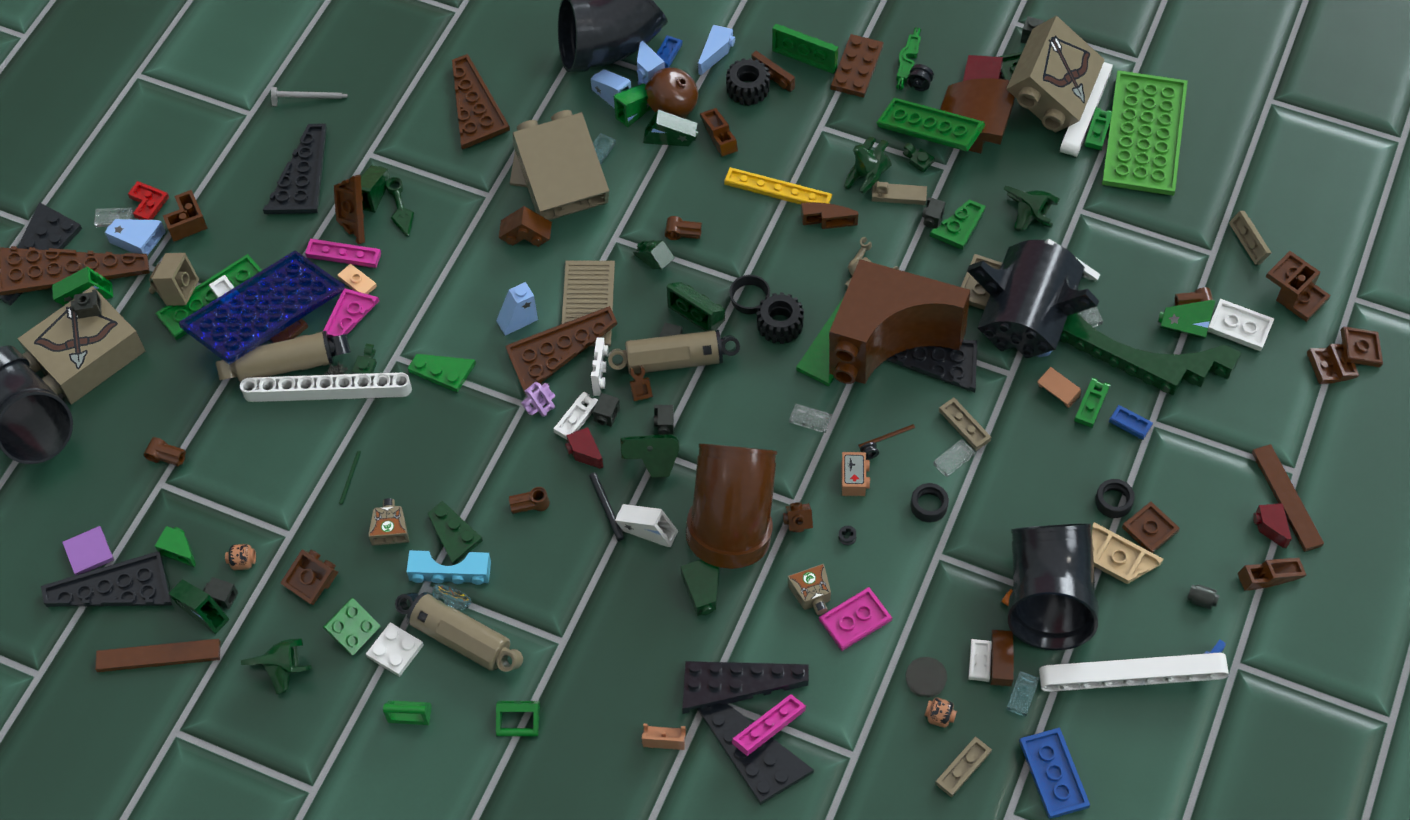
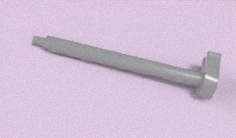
(294, 94)

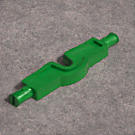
(909, 51)

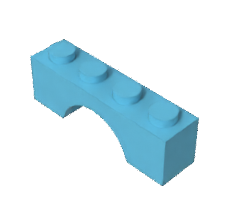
(472, 569)

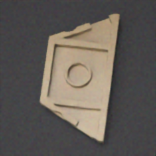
(1120, 556)

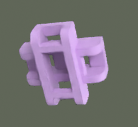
(536, 399)

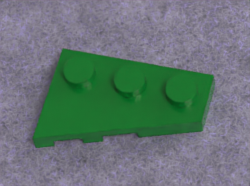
(960, 225)
(442, 370)

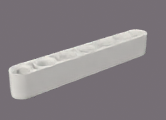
(1076, 133)

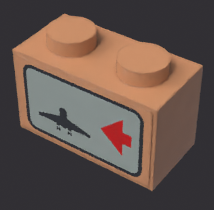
(854, 474)

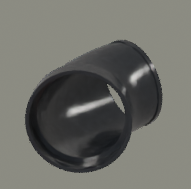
(605, 30)
(32, 416)
(1053, 586)

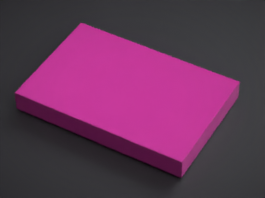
(855, 618)

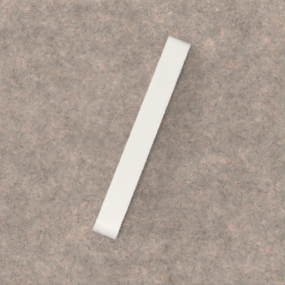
(318, 383)
(1133, 672)

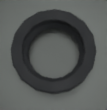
(1118, 485)
(932, 489)

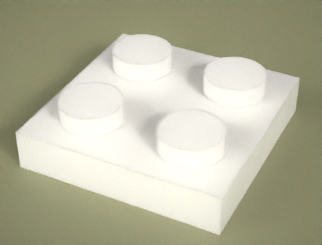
(394, 649)

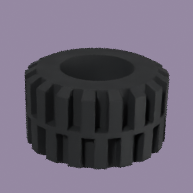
(748, 71)
(780, 330)

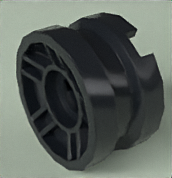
(920, 77)

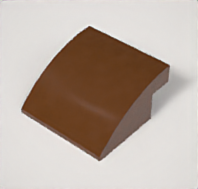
(984, 101)

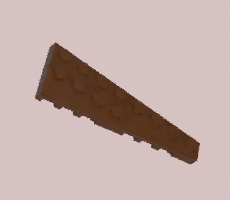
(39, 269)

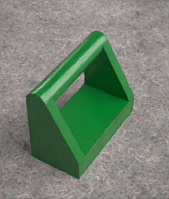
(517, 706)
(407, 712)

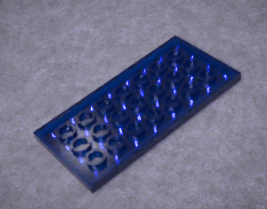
(261, 307)

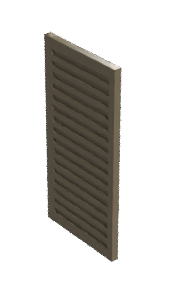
(587, 290)

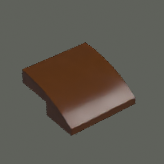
(1330, 364)

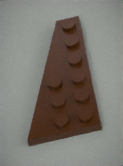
(548, 351)

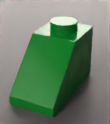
(175, 546)

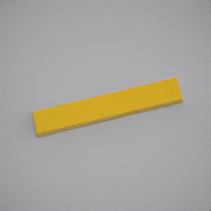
(774, 187)

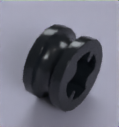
(870, 449)
(852, 539)

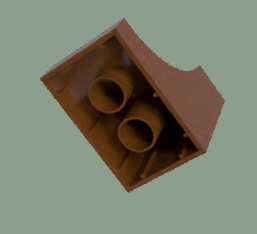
(891, 313)

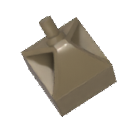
(173, 279)

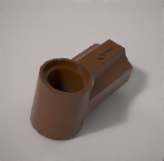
(678, 228)
(1199, 295)
(159, 450)
(528, 501)

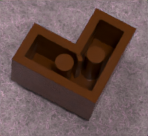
(187, 219)
(525, 225)

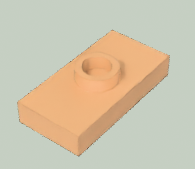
(356, 280)

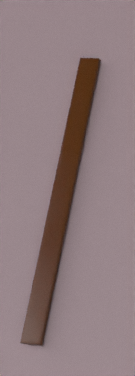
(889, 434)

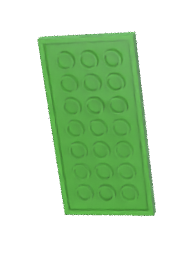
(1145, 133)

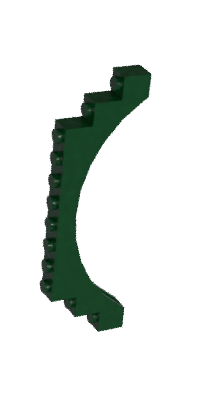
(1155, 369)

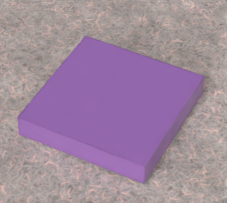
(88, 551)

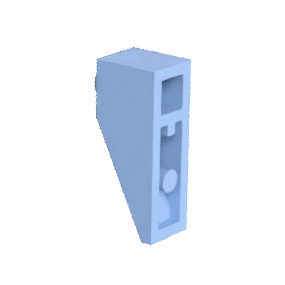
(716, 47)

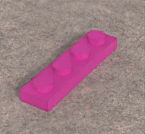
(343, 253)
(768, 724)

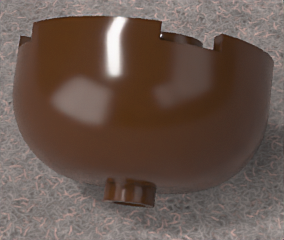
(672, 92)

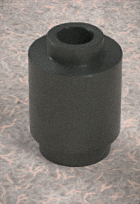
(1203, 596)

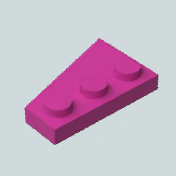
(349, 311)

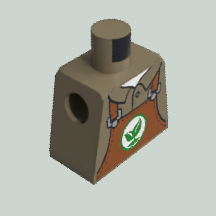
(388, 524)
(811, 588)

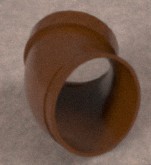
(732, 505)

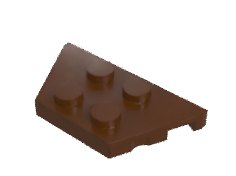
(349, 207)

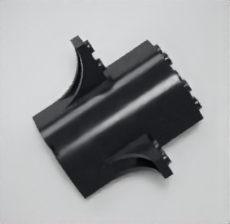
(1031, 296)

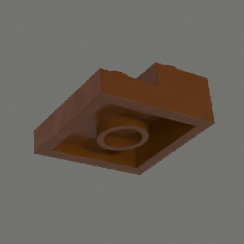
(309, 576)

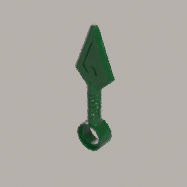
(402, 217)

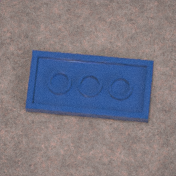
(1054, 773)

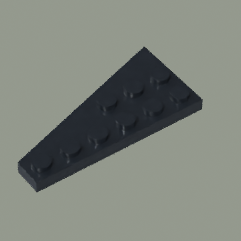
(301, 180)
(45, 231)
(943, 363)
(127, 583)
(733, 682)
(766, 769)

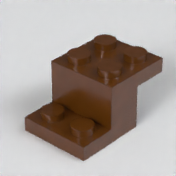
(1298, 286)

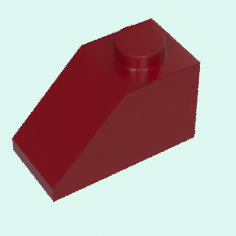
(584, 448)
(1273, 523)

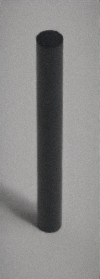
(606, 506)

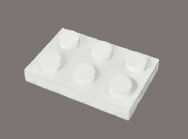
(1240, 325)

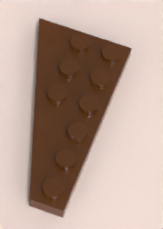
(476, 108)

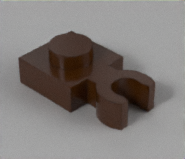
(640, 386)

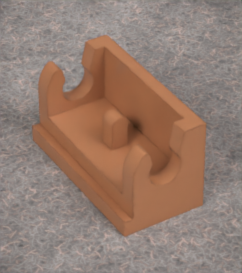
(1060, 387)
(664, 737)

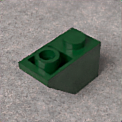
(654, 253)

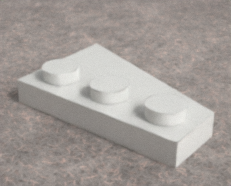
(599, 366)

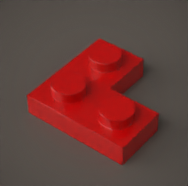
(150, 200)

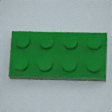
(804, 48)

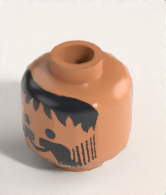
(240, 557)
(940, 712)

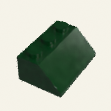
(694, 306)

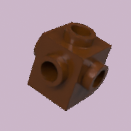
(798, 517)

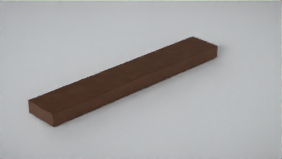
(1285, 493)
(158, 655)

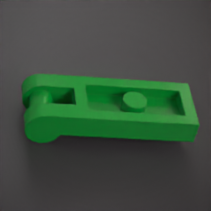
(1098, 129)
(1092, 403)

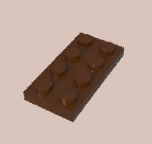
(857, 65)

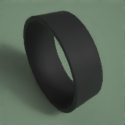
(748, 280)

